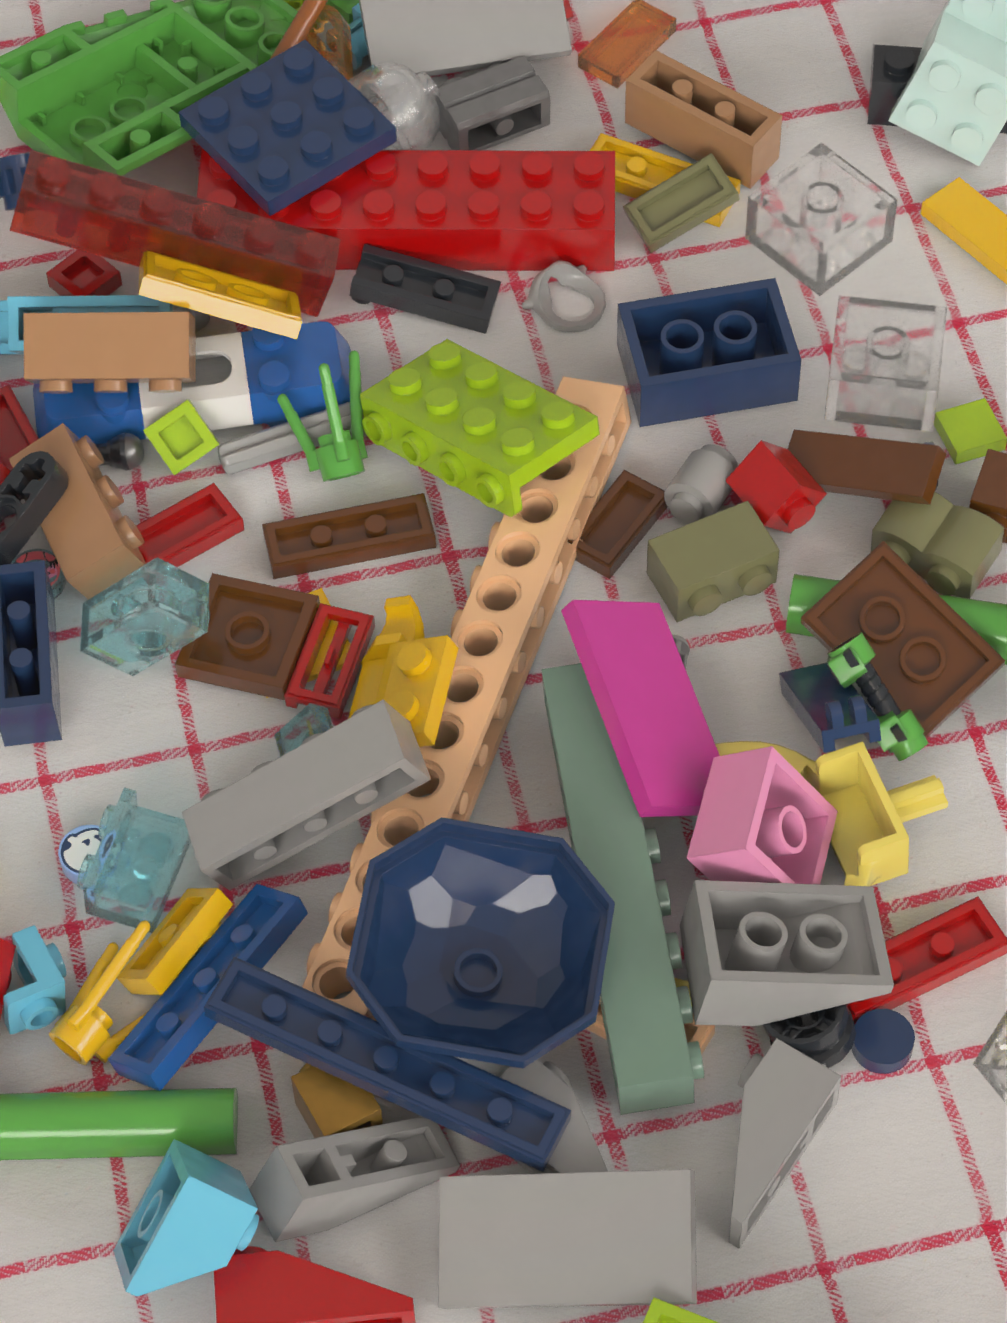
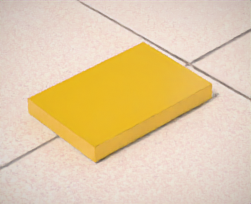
(219, 294)

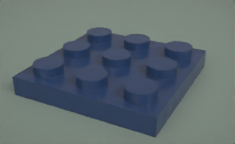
(287, 127)

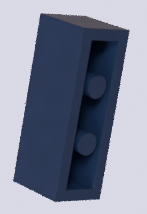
(28, 656)

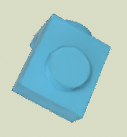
(43, 976)

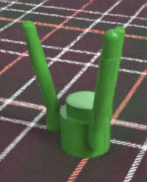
(339, 452)

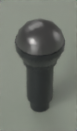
(122, 451)

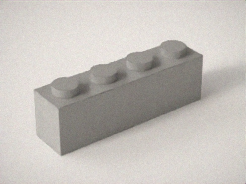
(305, 795)

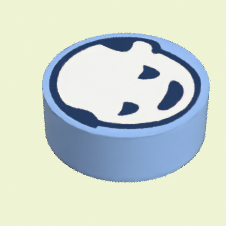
(75, 847)

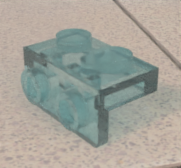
(133, 864)

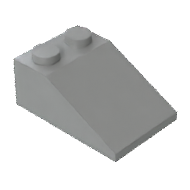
(780, 950)

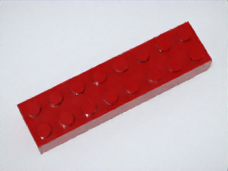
(456, 207)

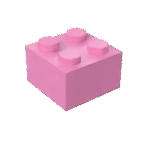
(761, 822)

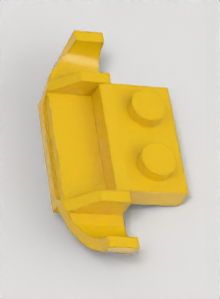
(407, 670)

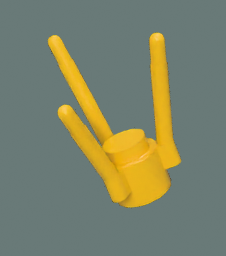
(84, 1025)

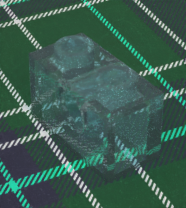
(145, 617)

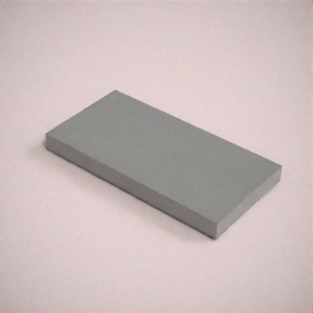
(463, 33)
(567, 1239)

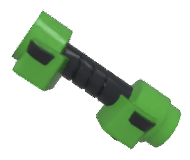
(899, 729)

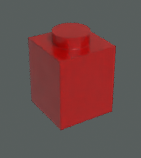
(776, 487)

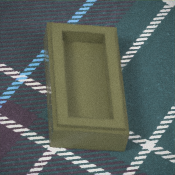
(681, 203)

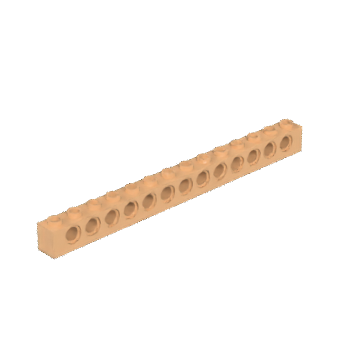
(497, 645)

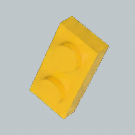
(175, 941)

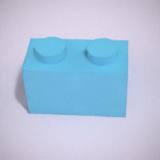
(185, 1222)

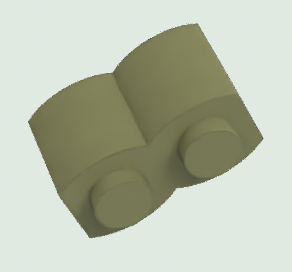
(941, 542)

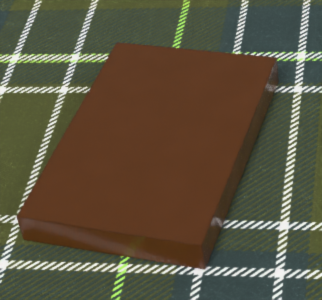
(920, 643)

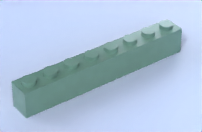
(638, 991)

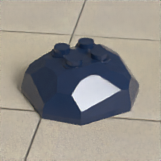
(481, 942)

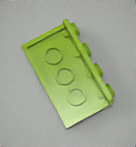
(474, 423)

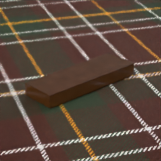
(869, 465)
(349, 536)

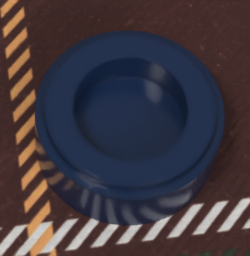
(883, 1041)

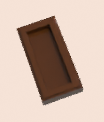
(619, 523)

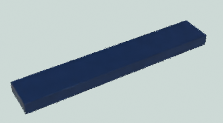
(365, 1056)

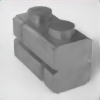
(493, 105)

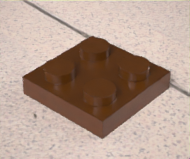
(250, 637)

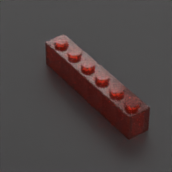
(128, 217)

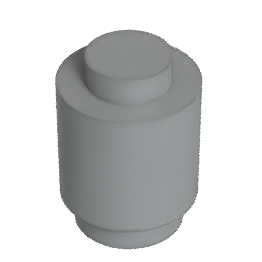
(700, 484)

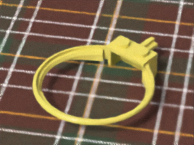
(869, 818)

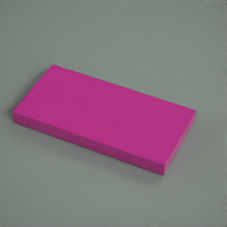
(644, 703)

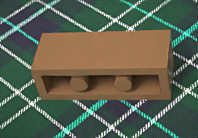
(702, 118)
(109, 350)
(86, 526)

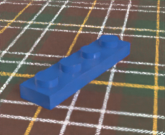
(178, 1017)

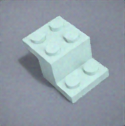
(959, 80)

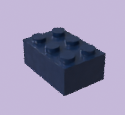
(708, 352)

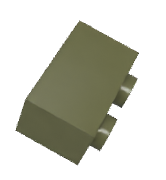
(712, 561)

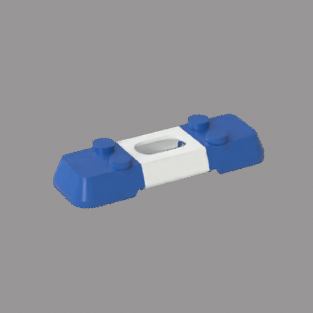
(261, 371)

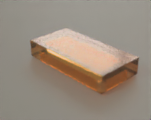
(626, 42)

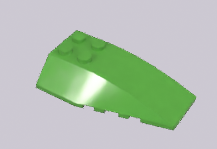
(118, 86)

